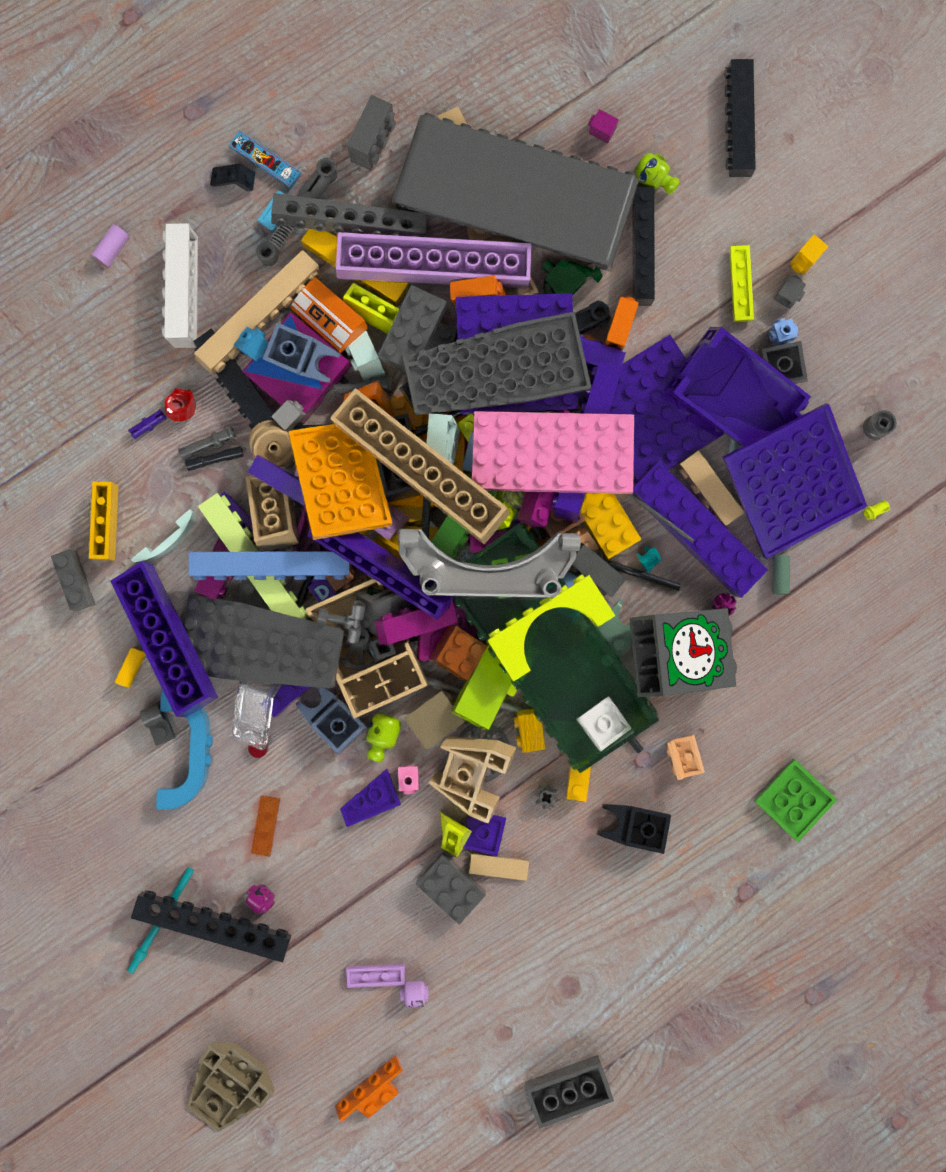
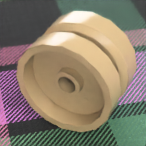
(271, 443)

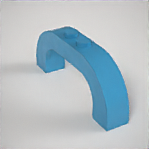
(198, 761)

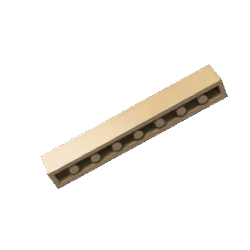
(257, 311)

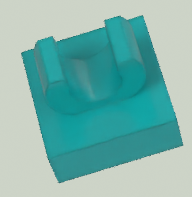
(649, 559)

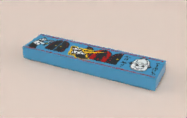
(265, 159)

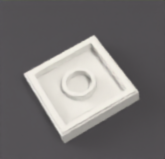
(604, 723)

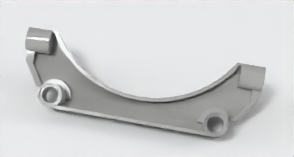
(514, 579)

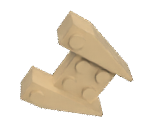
(467, 770)

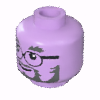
(414, 994)

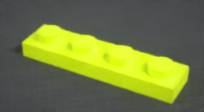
(741, 283)

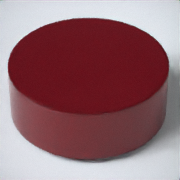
(256, 752)

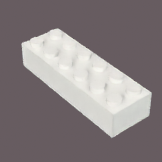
(180, 285)

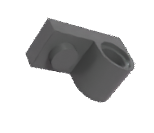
(157, 723)

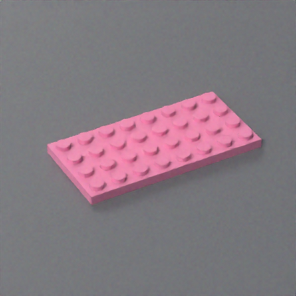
(553, 452)

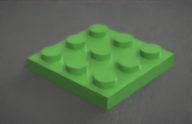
(795, 800)

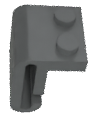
(380, 604)

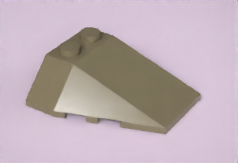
(228, 1085)

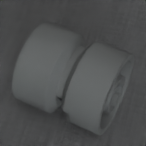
(879, 424)

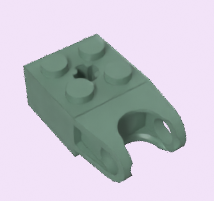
(616, 633)

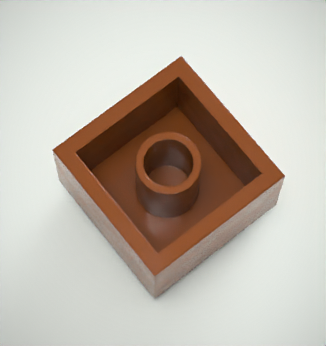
(458, 652)

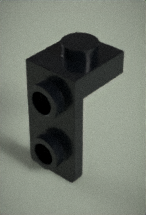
(233, 174)

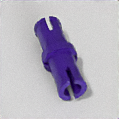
(147, 424)

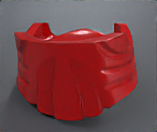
(180, 405)

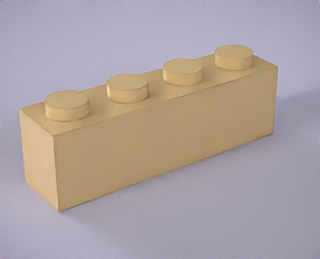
(709, 488)

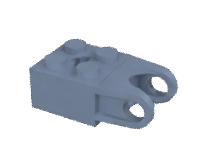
(305, 355)
(327, 715)

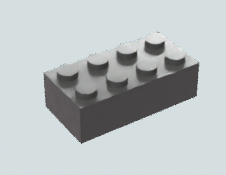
(412, 327)
(568, 1091)

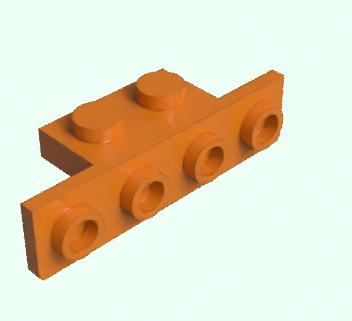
(371, 1093)

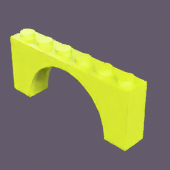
(580, 596)

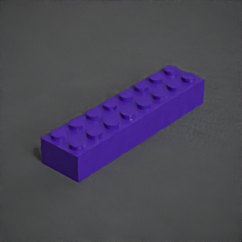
(598, 401)
(713, 543)
(164, 639)

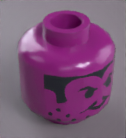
(260, 898)

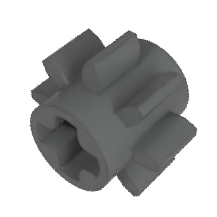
(548, 791)

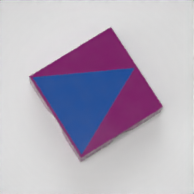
(287, 385)

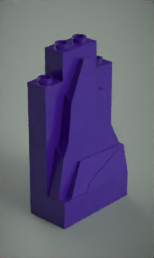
(735, 388)

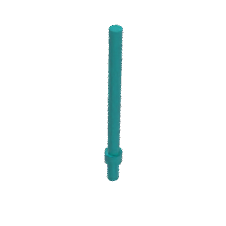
(141, 953)

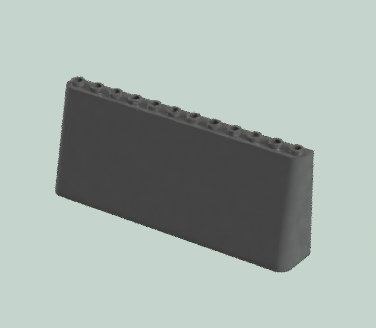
(516, 190)

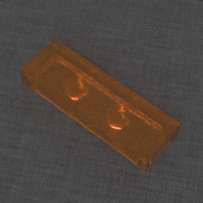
(265, 825)

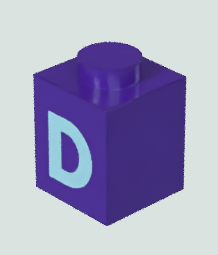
(321, 589)

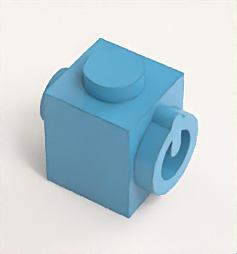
(252, 343)

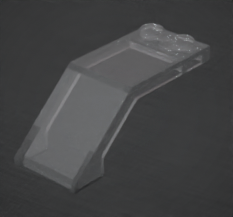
(253, 712)

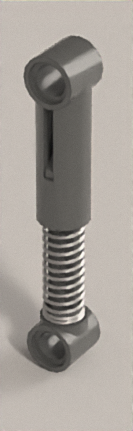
(312, 189)

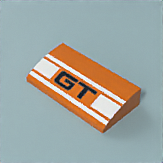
(328, 315)

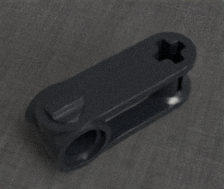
(588, 320)

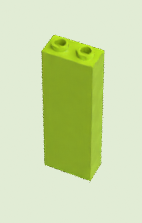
(483, 692)

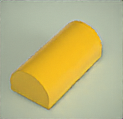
(130, 667)

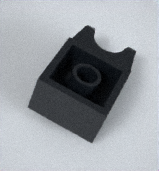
(630, 826)

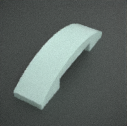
(185, 523)

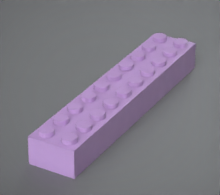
(431, 259)

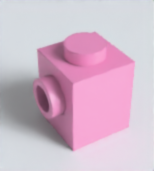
(408, 778)

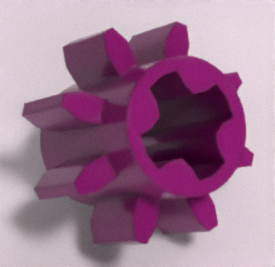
(724, 601)

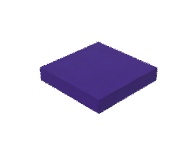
(485, 836)

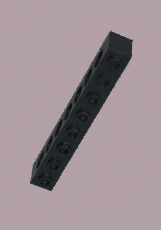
(144, 913)

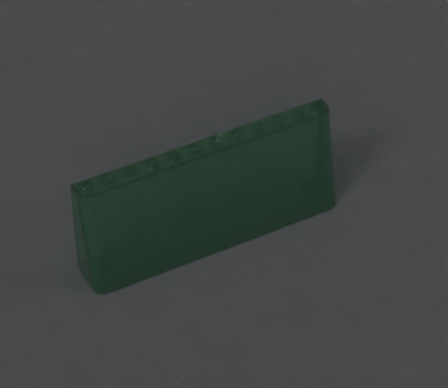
(566, 657)

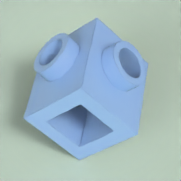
(780, 337)

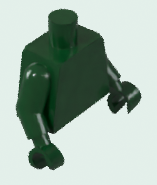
(567, 276)

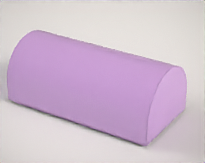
(110, 245)

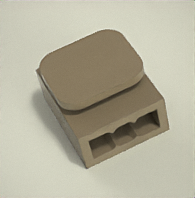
(433, 719)

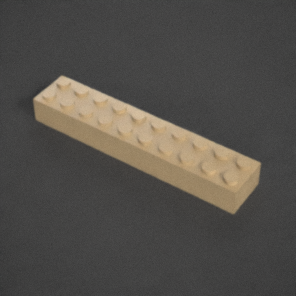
(420, 466)

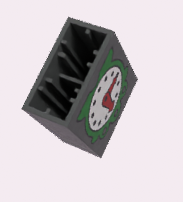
(683, 652)

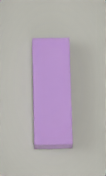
(375, 975)

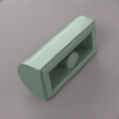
(781, 574)

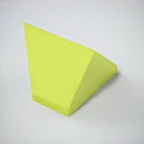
(453, 835)

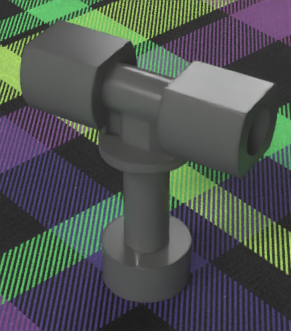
(351, 622)

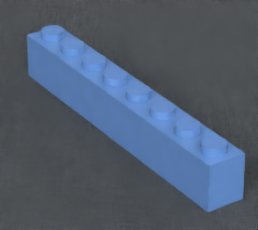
(267, 564)

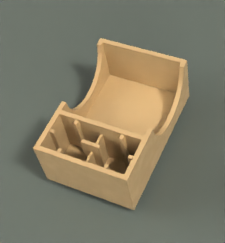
(382, 682)

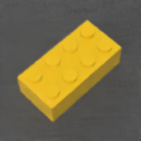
(608, 524)

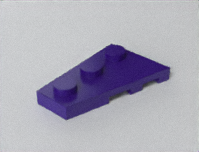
(372, 800)

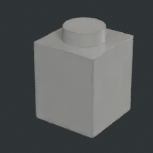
(289, 415)

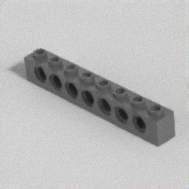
(342, 212)

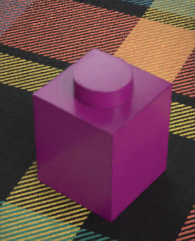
(602, 125)

